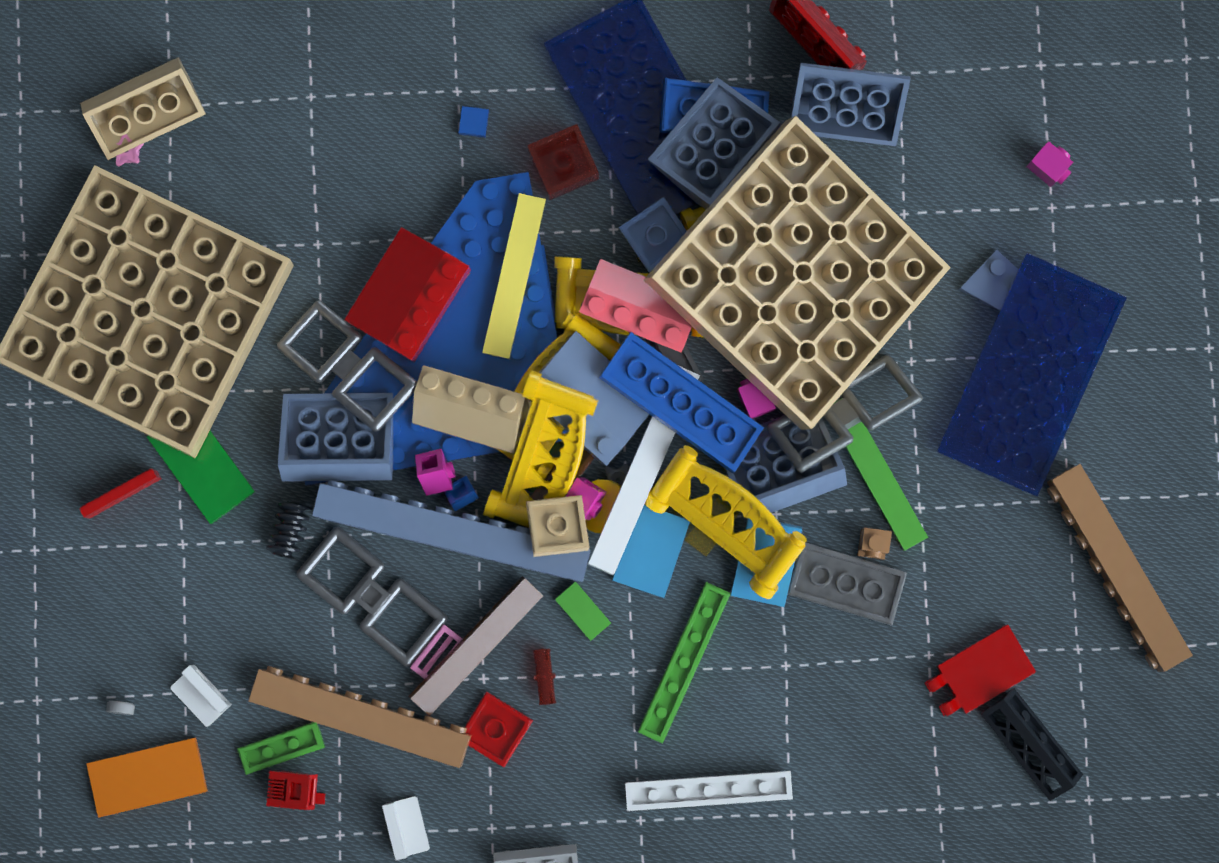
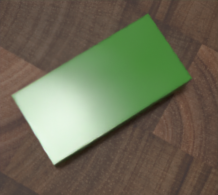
(583, 611)

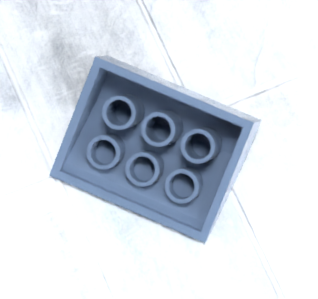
(850, 103)
(713, 142)
(615, 416)
(330, 443)
(776, 481)

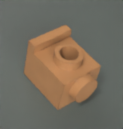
(874, 543)

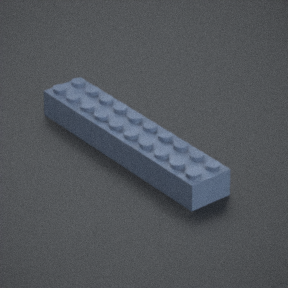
(442, 530)

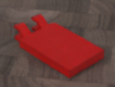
(982, 671)

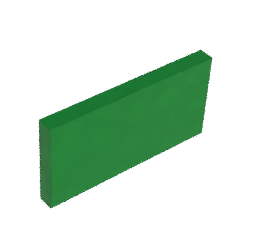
(209, 479)

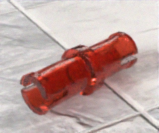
(544, 676)

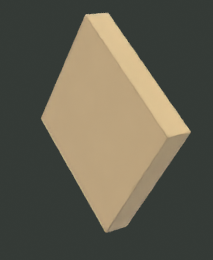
(557, 526)

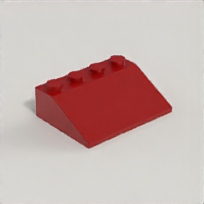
(817, 34)
(408, 294)

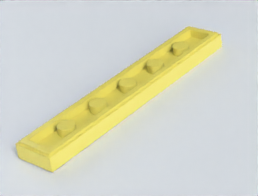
(514, 276)

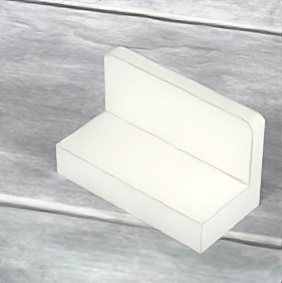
(200, 695)
(406, 827)

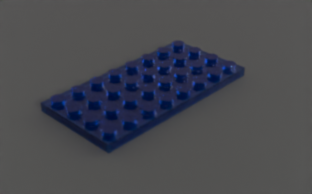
(616, 79)
(1031, 374)

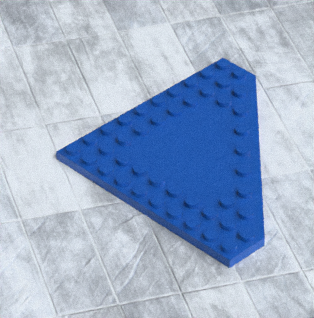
(478, 237)

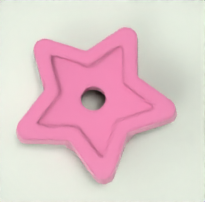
(130, 156)

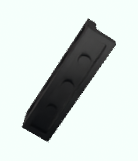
(1041, 742)

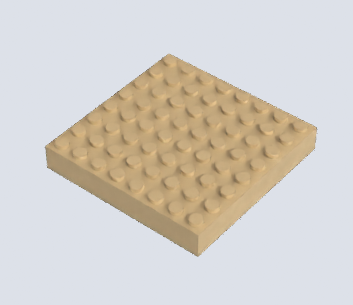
(797, 273)
(144, 311)

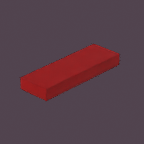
(120, 493)

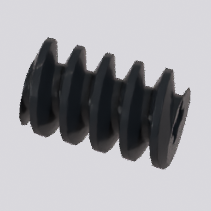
(288, 529)

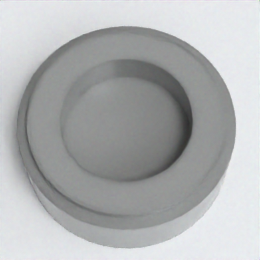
(120, 708)

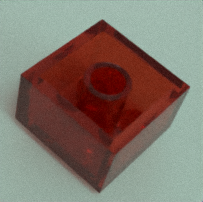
(563, 162)

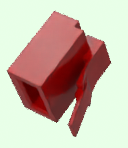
(293, 790)

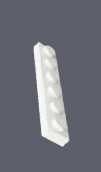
(708, 790)

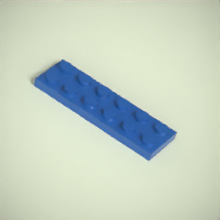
(681, 402)

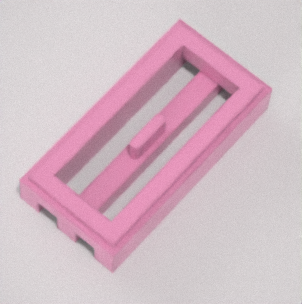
(452, 635)

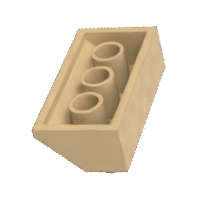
(142, 108)
(469, 409)

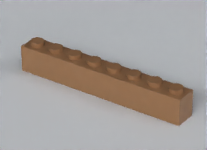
(1119, 569)
(360, 717)

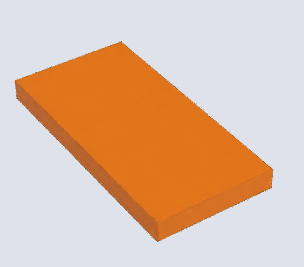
(147, 777)

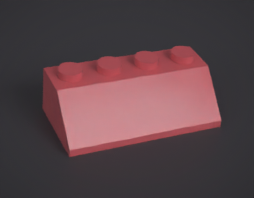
(632, 305)

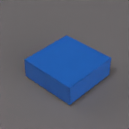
(473, 121)
(461, 494)

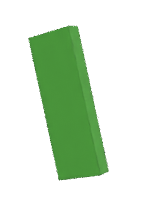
(281, 747)

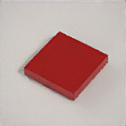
(496, 729)

